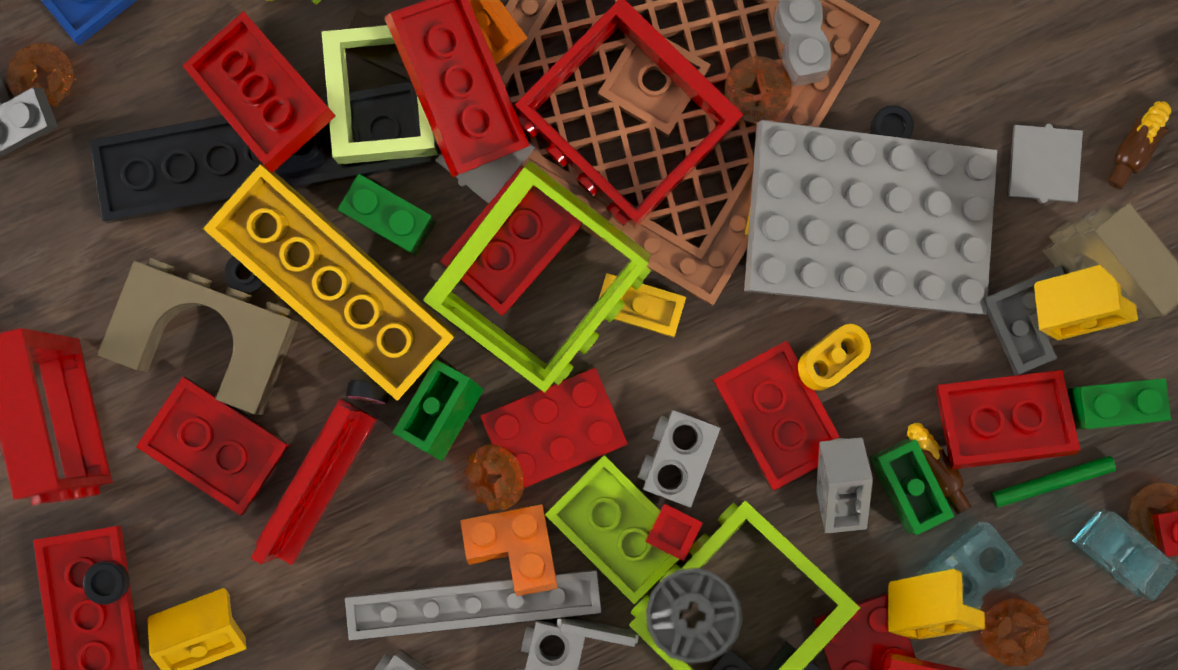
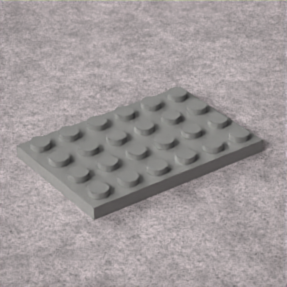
(870, 219)

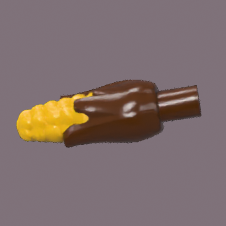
(1140, 144)
(948, 480)

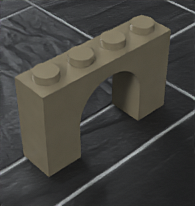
(1124, 248)
(155, 297)

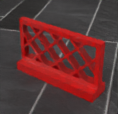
(314, 484)

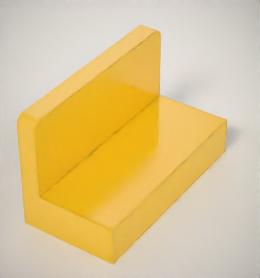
(1081, 303)
(931, 606)
(195, 633)

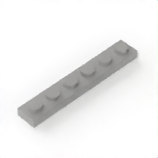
(468, 606)

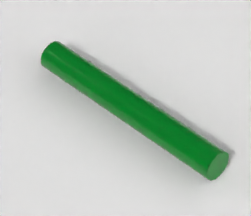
(1053, 481)

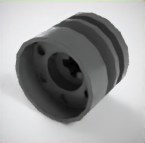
(674, 633)

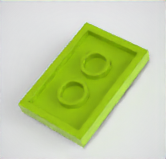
(610, 525)

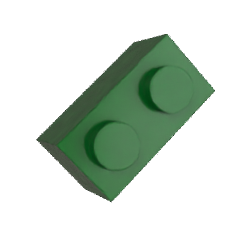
(387, 215)
(1120, 404)
(438, 410)
(911, 486)

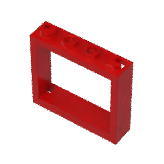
(672, 63)
(73, 415)

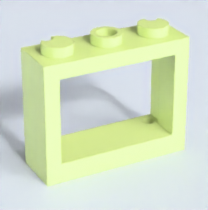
(343, 147)

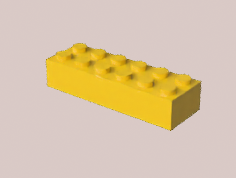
(330, 281)

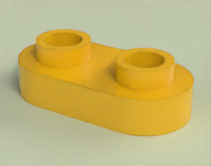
(832, 359)

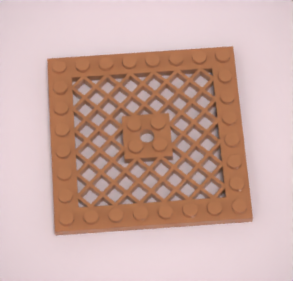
(693, 269)

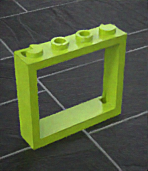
(584, 335)
(705, 549)

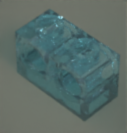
(1126, 555)
(965, 557)

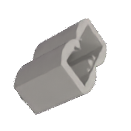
(806, 47)

